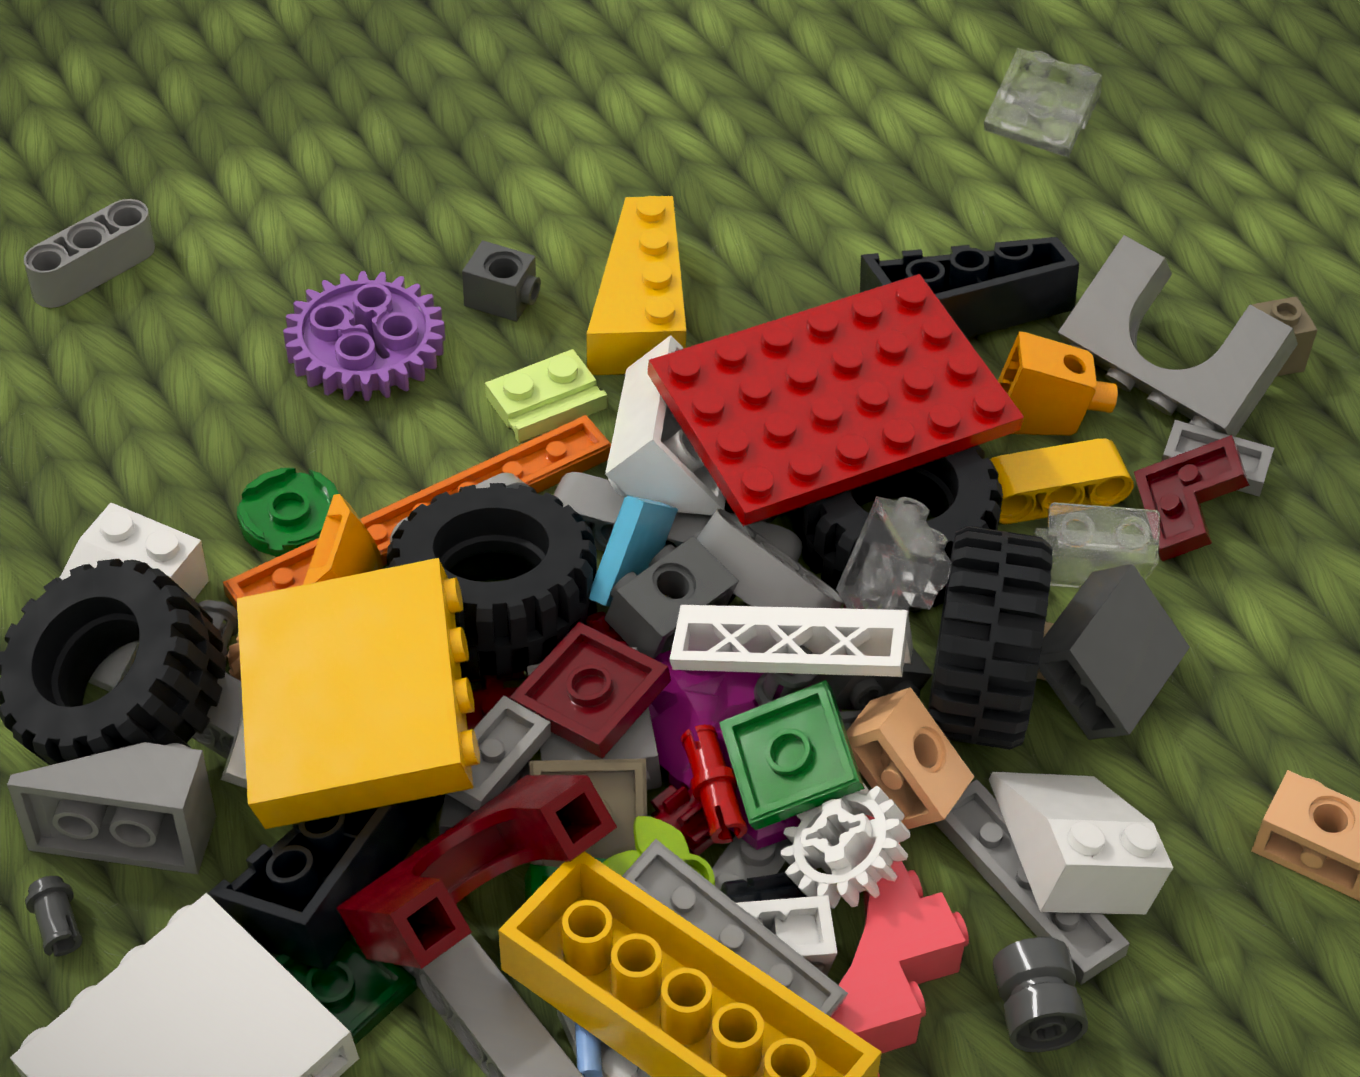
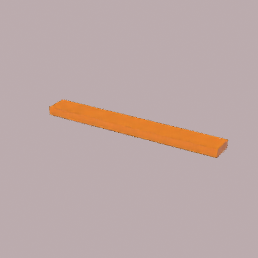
(536, 462)

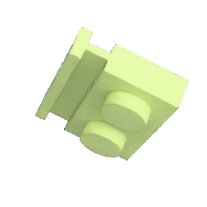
(545, 395)

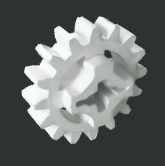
(847, 845)

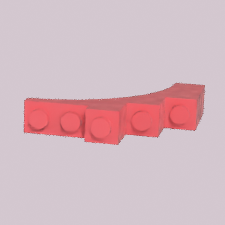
(902, 945)

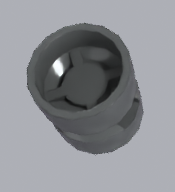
(1039, 994)

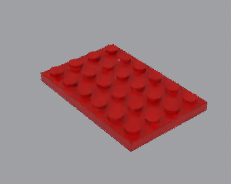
(832, 398)

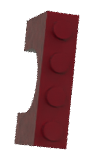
(412, 908)

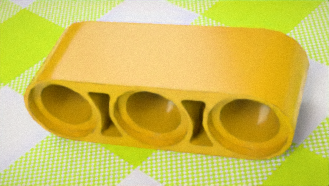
(1066, 473)

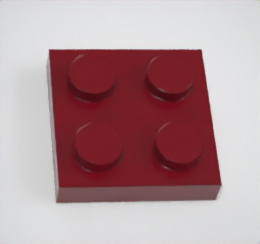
(592, 688)

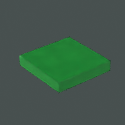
(791, 755)

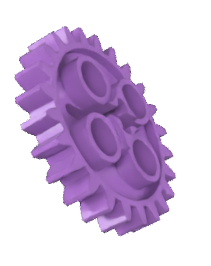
(364, 335)

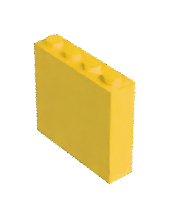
(355, 694)

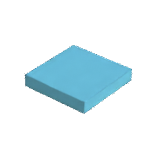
(634, 542)

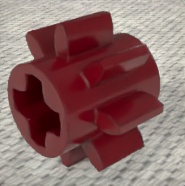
(685, 814)

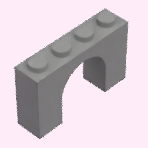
(1212, 394)

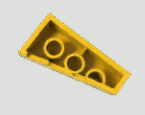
(639, 289)

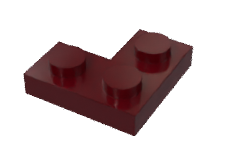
(1183, 483)

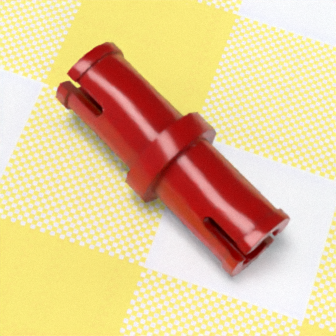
(713, 784)

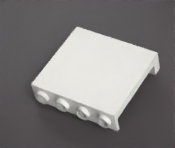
(192, 1006)

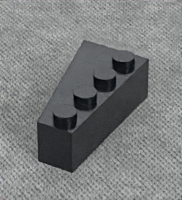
(988, 288)
(294, 886)

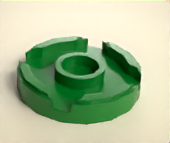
(284, 509)

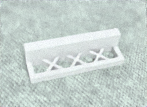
(770, 637)

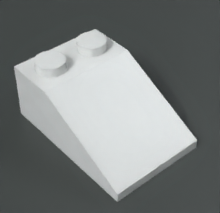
(131, 536)
(1081, 844)

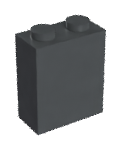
(1111, 652)

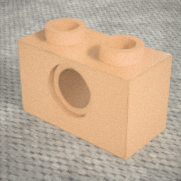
(908, 757)
(1297, 837)

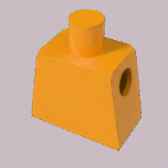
(1053, 385)

